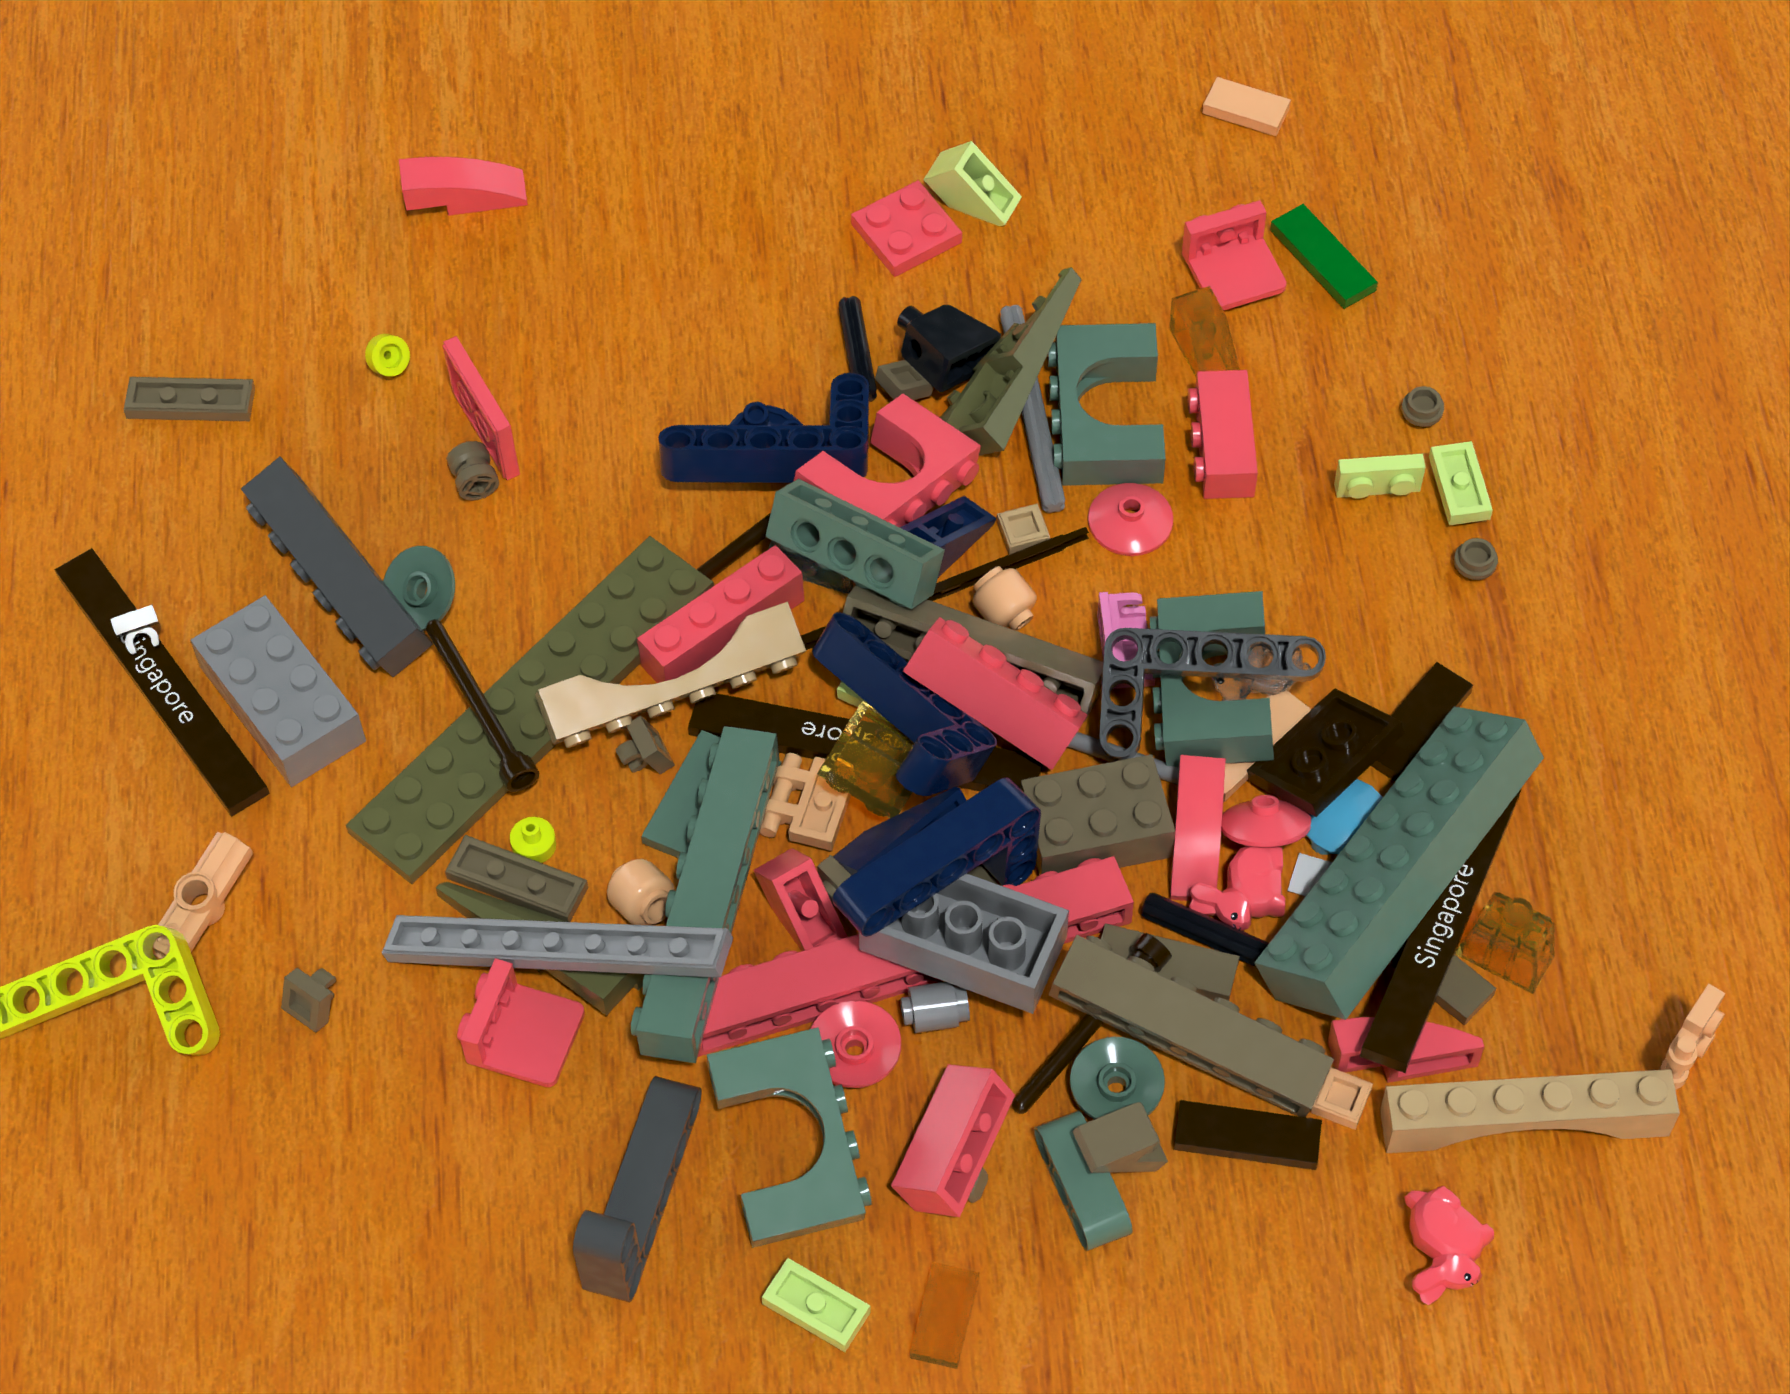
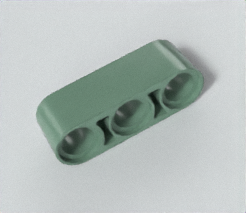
(1088, 1197)

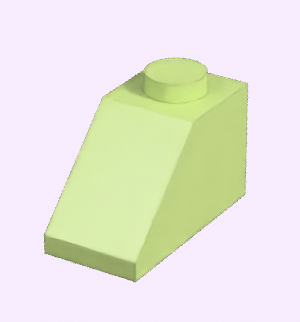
(972, 184)

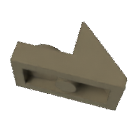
(1121, 1142)

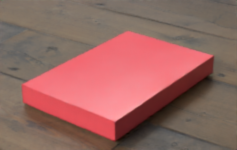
(481, 408)

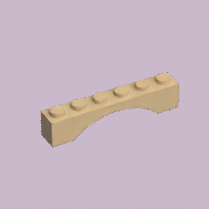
(585, 704)
(1605, 1103)

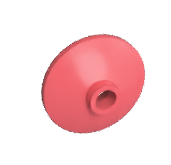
(1130, 532)
(1265, 822)
(862, 1026)

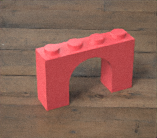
(920, 441)

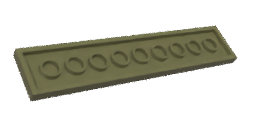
(459, 771)

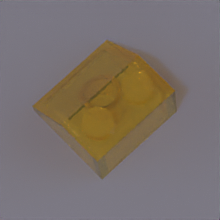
(867, 762)

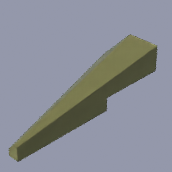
(1007, 373)
(600, 989)

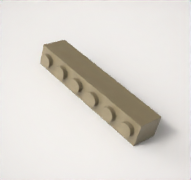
(905, 628)
(1191, 1025)

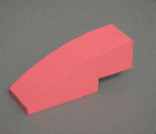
(460, 184)
(1197, 824)
(1437, 1051)

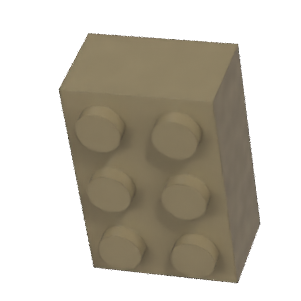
(1101, 815)

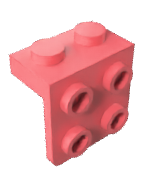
(1232, 255)
(518, 1028)

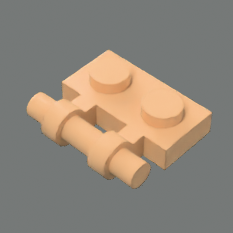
(819, 810)
(1694, 1035)

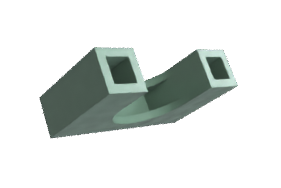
(1088, 448)
(1203, 726)
(799, 1070)

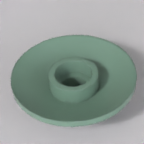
(413, 573)
(1120, 1062)

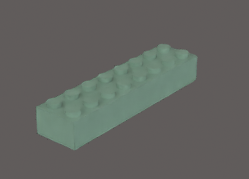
(1399, 862)

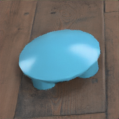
(1342, 818)

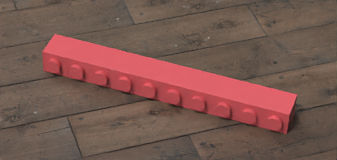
(805, 983)

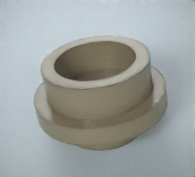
(1423, 406)
(1476, 559)

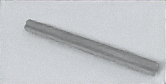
(1038, 433)

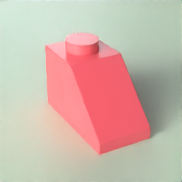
(799, 899)

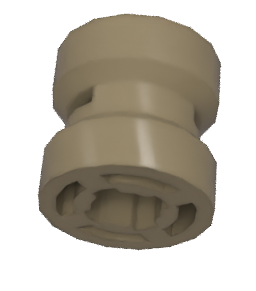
(472, 470)

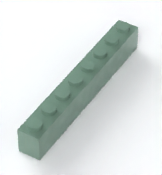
(709, 885)

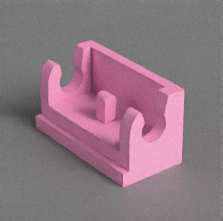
(1113, 616)

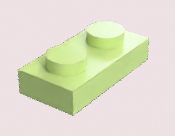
(1379, 475)
(1460, 483)
(816, 1304)

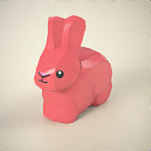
(1250, 891)
(1447, 1236)

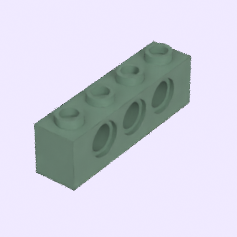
(854, 543)

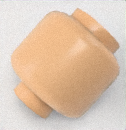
(1004, 598)
(639, 892)

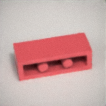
(1223, 434)
(953, 1140)

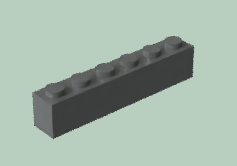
(336, 567)

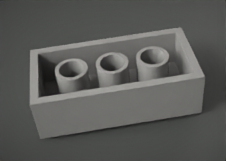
(278, 690)
(978, 940)

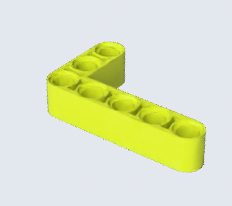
(99, 982)

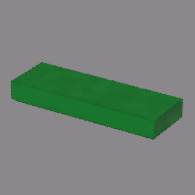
(1323, 256)

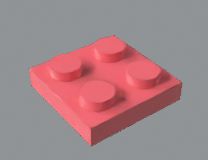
(906, 228)

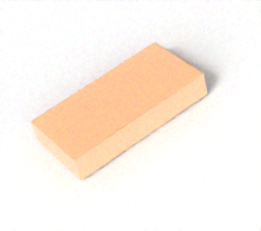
(1246, 106)

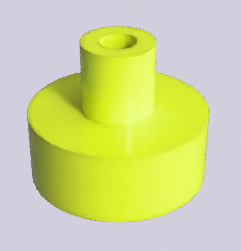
(387, 355)
(533, 839)

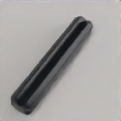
(856, 341)
(1202, 928)

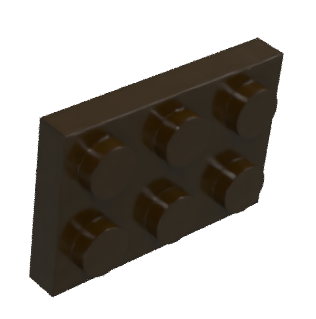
(1326, 752)

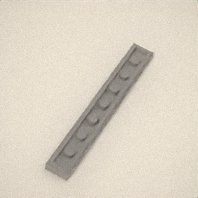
(559, 945)

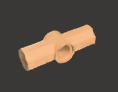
(212, 876)

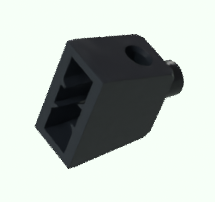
(944, 344)

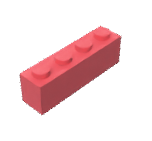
(710, 620)
(995, 692)

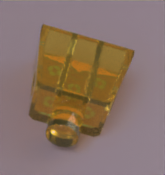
(1510, 941)

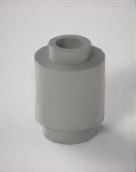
(935, 1007)

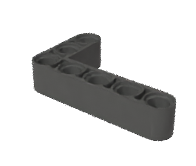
(1190, 664)
(616, 1245)

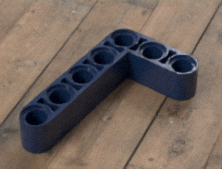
(771, 451)
(947, 742)
(989, 829)

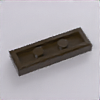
(1422, 715)
(1248, 1134)

